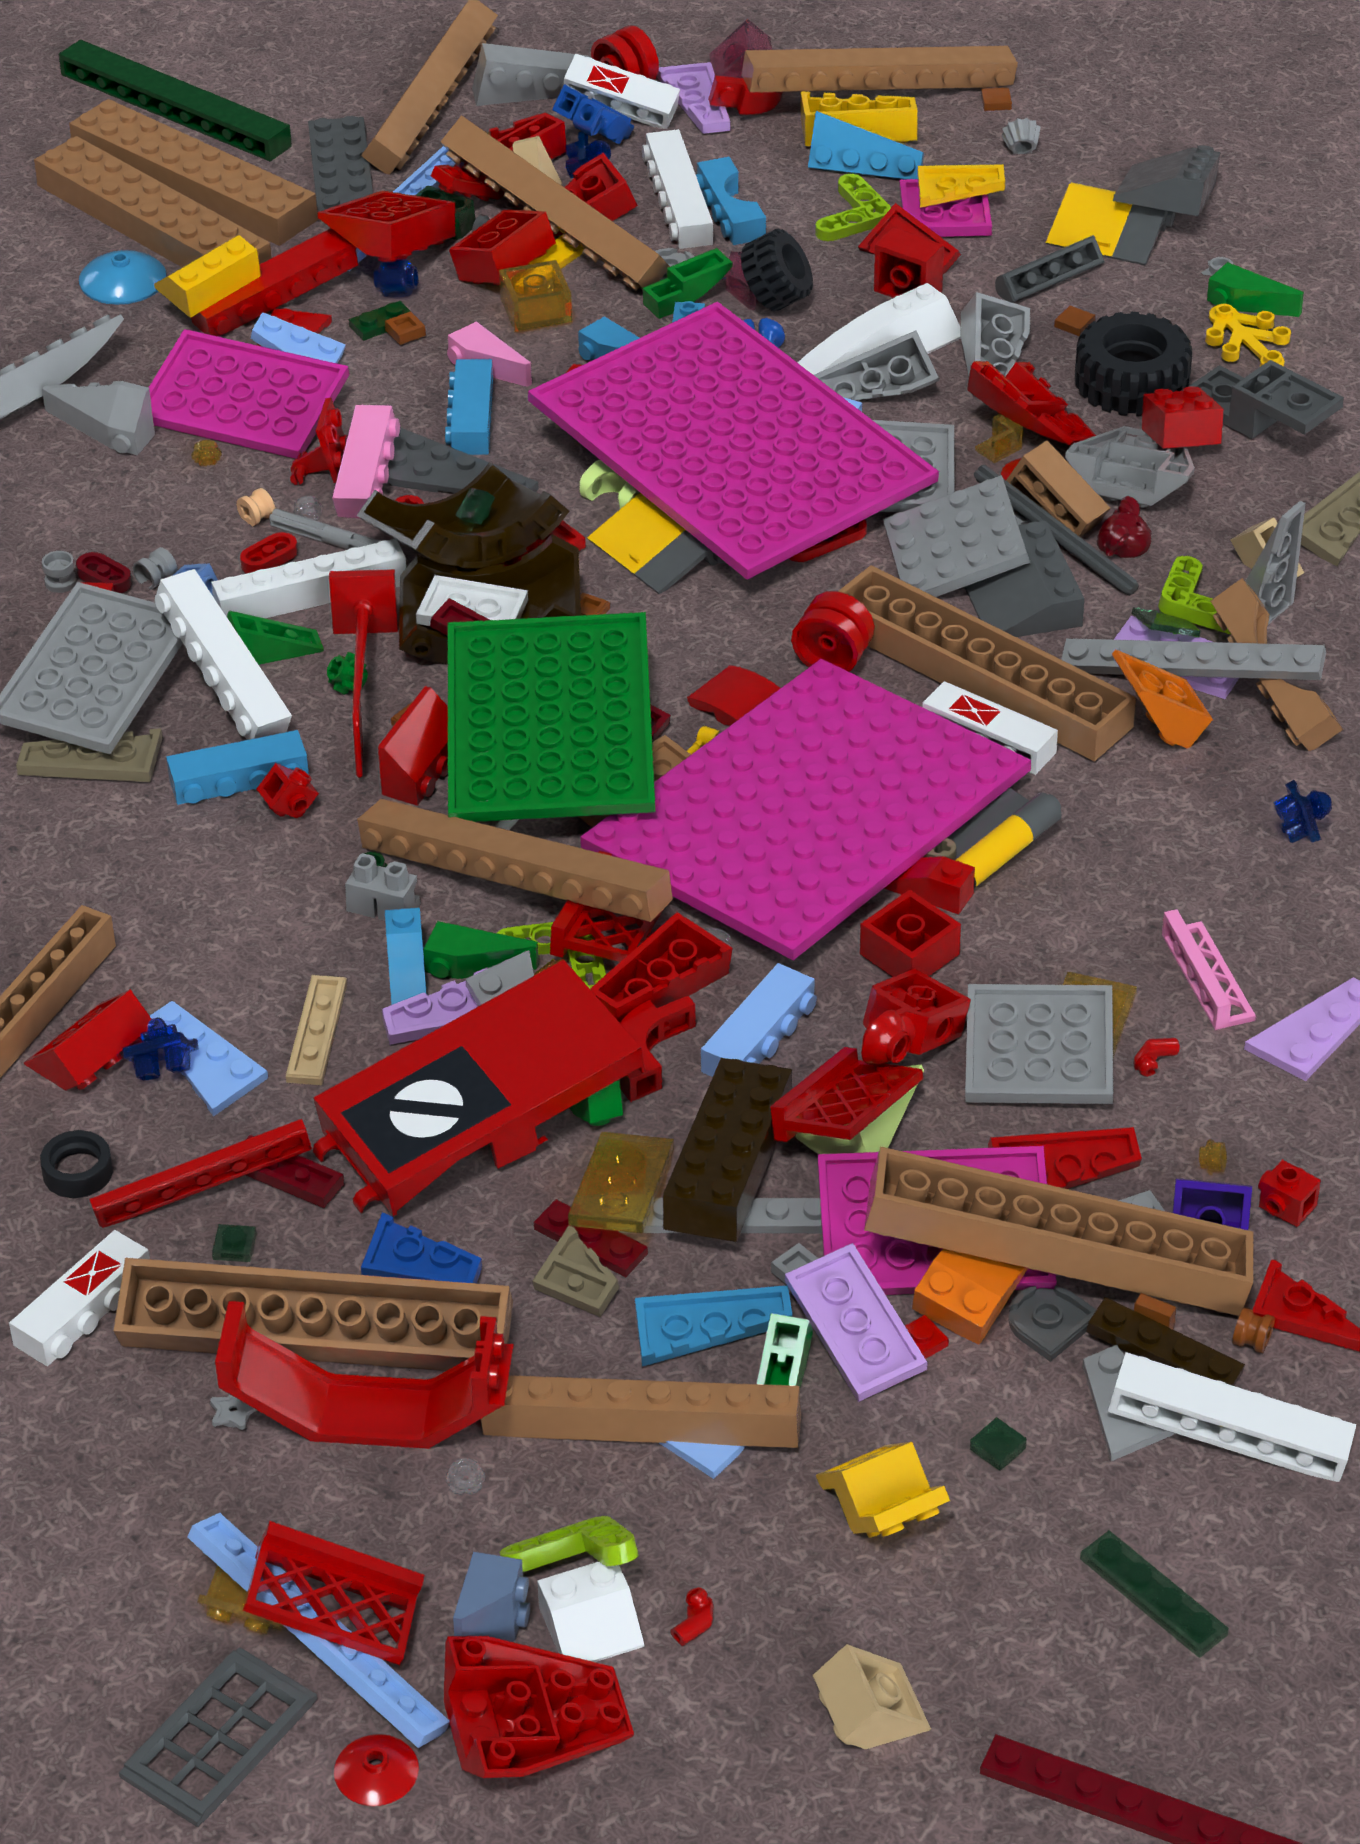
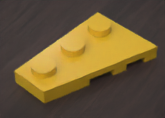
(956, 182)

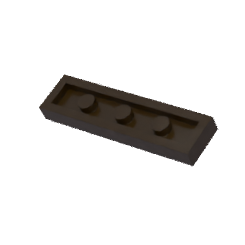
(1160, 1343)

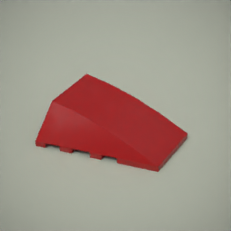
(1026, 401)

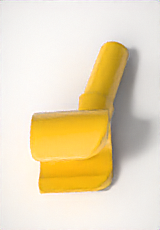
(704, 735)

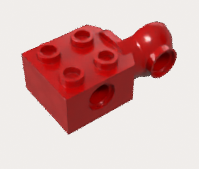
(910, 1016)

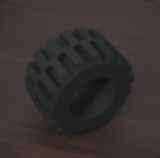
(776, 269)

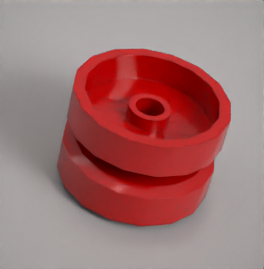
(629, 50)
(833, 630)

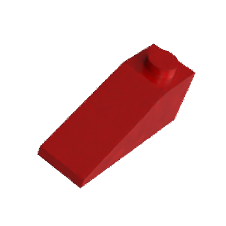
(939, 881)

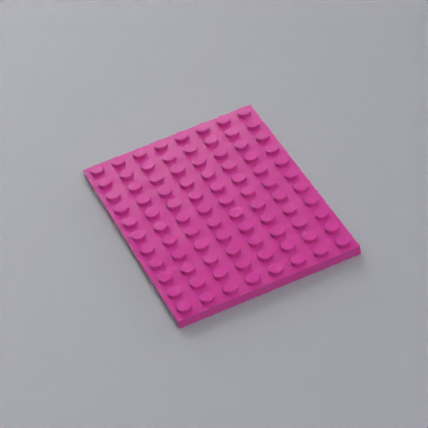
(733, 439)
(810, 806)

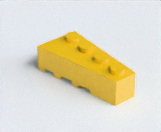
(886, 115)

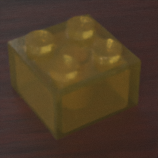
(535, 295)

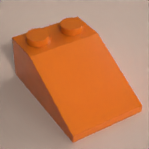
(1167, 699)
(966, 1292)

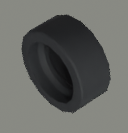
(76, 1184)

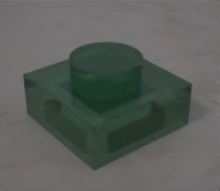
(475, 506)
(234, 1243)
(998, 1444)

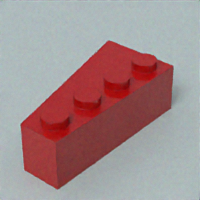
(664, 967)

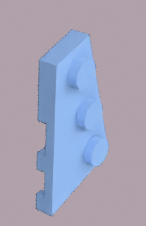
(290, 338)

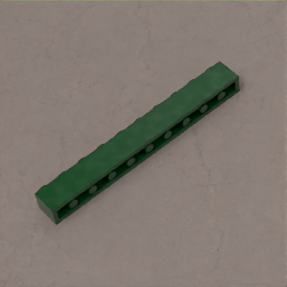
(175, 100)

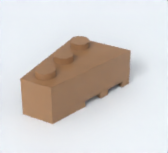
(1058, 489)

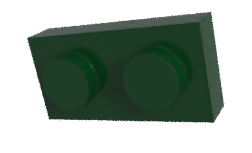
(373, 323)

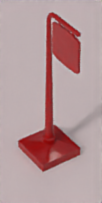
(362, 605)

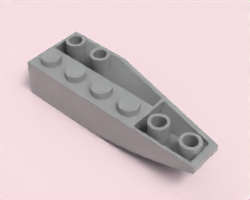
(25, 383)

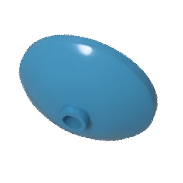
(121, 277)

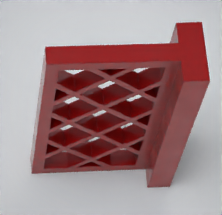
(575, 922)
(841, 1096)
(339, 1570)

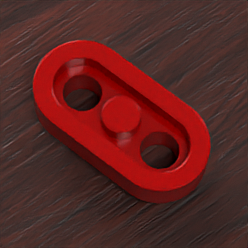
(269, 552)

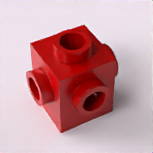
(287, 791)
(1289, 1192)

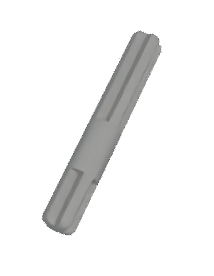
(318, 530)

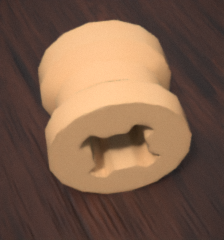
(255, 507)

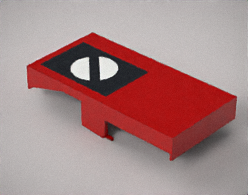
(475, 1085)

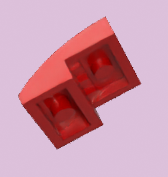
(732, 694)

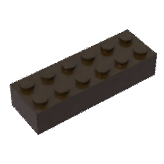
(725, 1151)

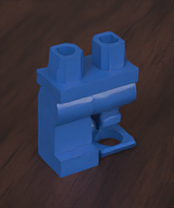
(592, 115)

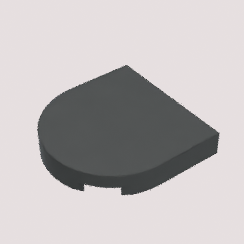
(1049, 1319)

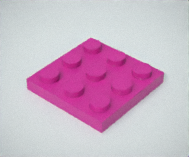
(948, 219)

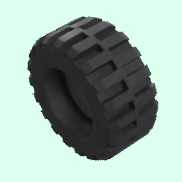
(1131, 357)

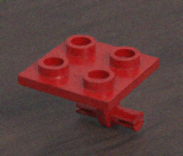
(331, 448)

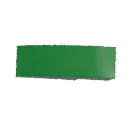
(686, 282)

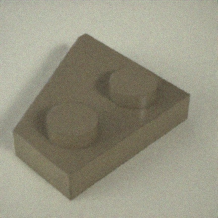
(576, 1275)

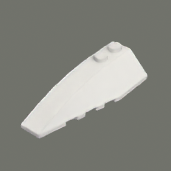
(918, 310)

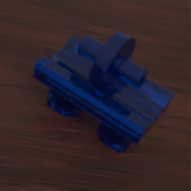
(582, 152)
(1300, 812)
(160, 1044)

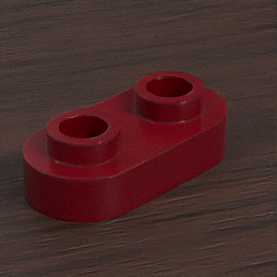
(105, 571)

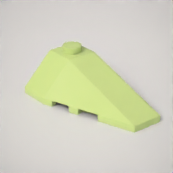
(870, 1138)

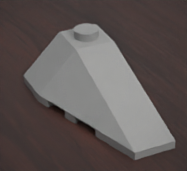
(993, 331)
(884, 371)
(111, 414)
(1277, 566)

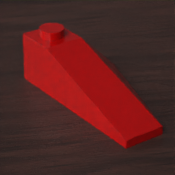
(602, 188)

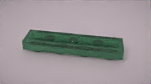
(1154, 1594)

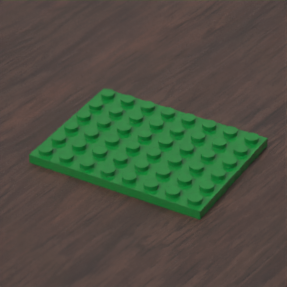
(549, 718)

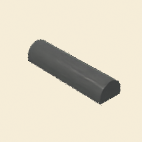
(1049, 270)

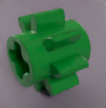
(341, 673)

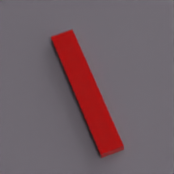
(201, 1174)

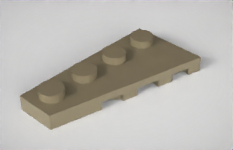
(1334, 522)
(130, 760)

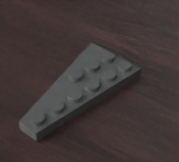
(437, 467)

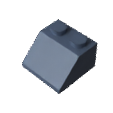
(492, 1598)

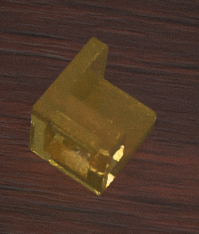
(1004, 441)

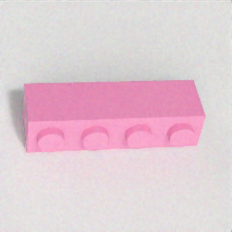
(365, 458)

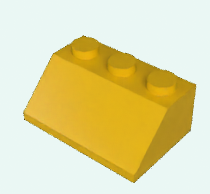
(211, 276)

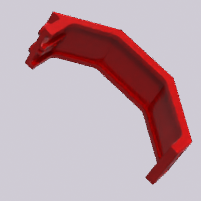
(358, 1406)

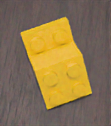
(884, 1490)

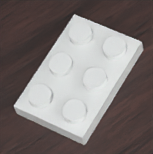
(486, 599)

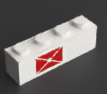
(624, 91)
(995, 723)
(75, 1300)

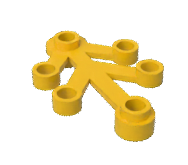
(1226, 316)

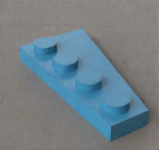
(858, 151)
(698, 1321)

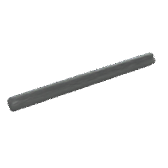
(1064, 536)

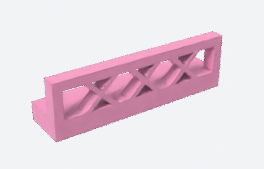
(1200, 975)

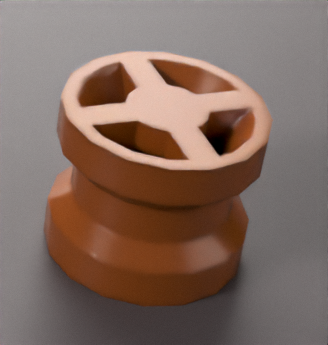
(1253, 1330)

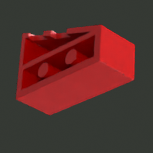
(547, 127)

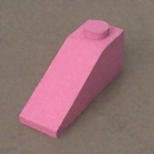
(479, 343)

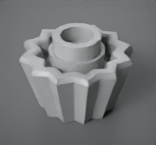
(1021, 135)

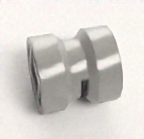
(156, 567)
(59, 571)

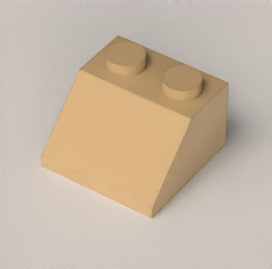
(869, 1698)

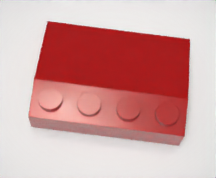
(392, 223)

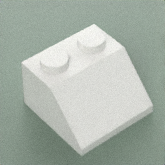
(590, 1612)

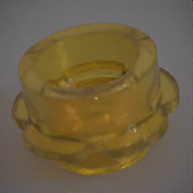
(206, 453)
(1213, 1156)

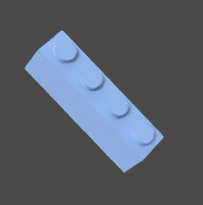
(761, 1019)

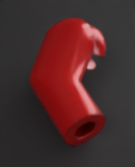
(1150, 1051)
(698, 1617)

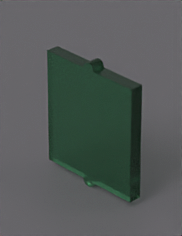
(1162, 622)

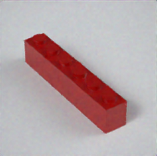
(281, 281)

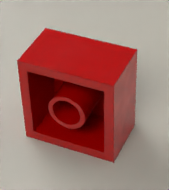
(906, 263)
(1182, 418)
(910, 936)

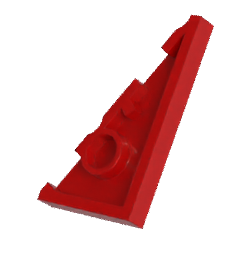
(1303, 1310)

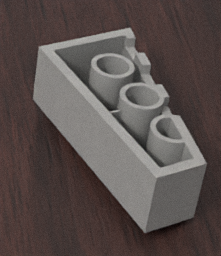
(518, 74)

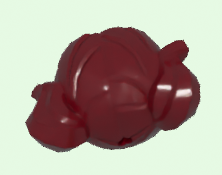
(1125, 531)

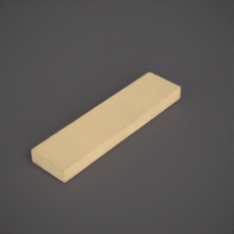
(316, 1030)

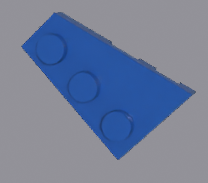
(410, 1255)

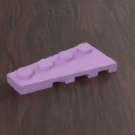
(695, 87)
(426, 1013)
(1311, 1033)

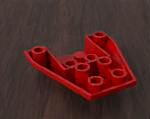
(527, 1706)

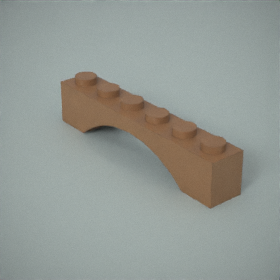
(1304, 710)

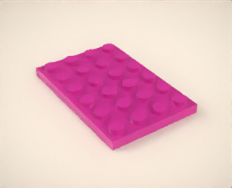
(243, 393)
(895, 1261)

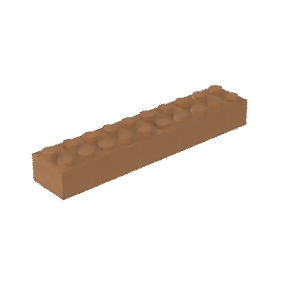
(203, 173)
(137, 203)
(992, 664)
(1060, 1231)
(309, 1312)

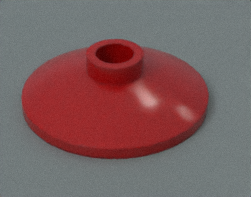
(376, 1783)

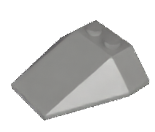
(1130, 465)

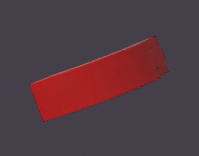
(735, 94)
(648, 1028)

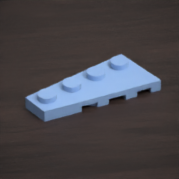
(217, 1069)

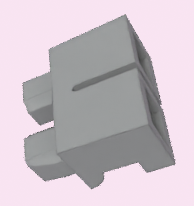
(377, 888)

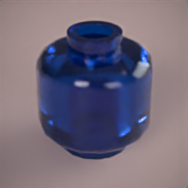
(396, 278)

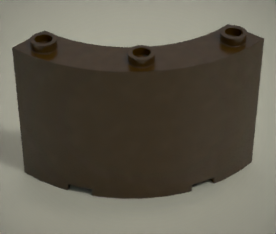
(434, 530)
(546, 572)

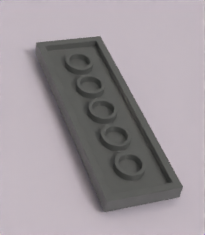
(337, 160)

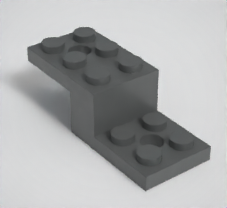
(1269, 396)

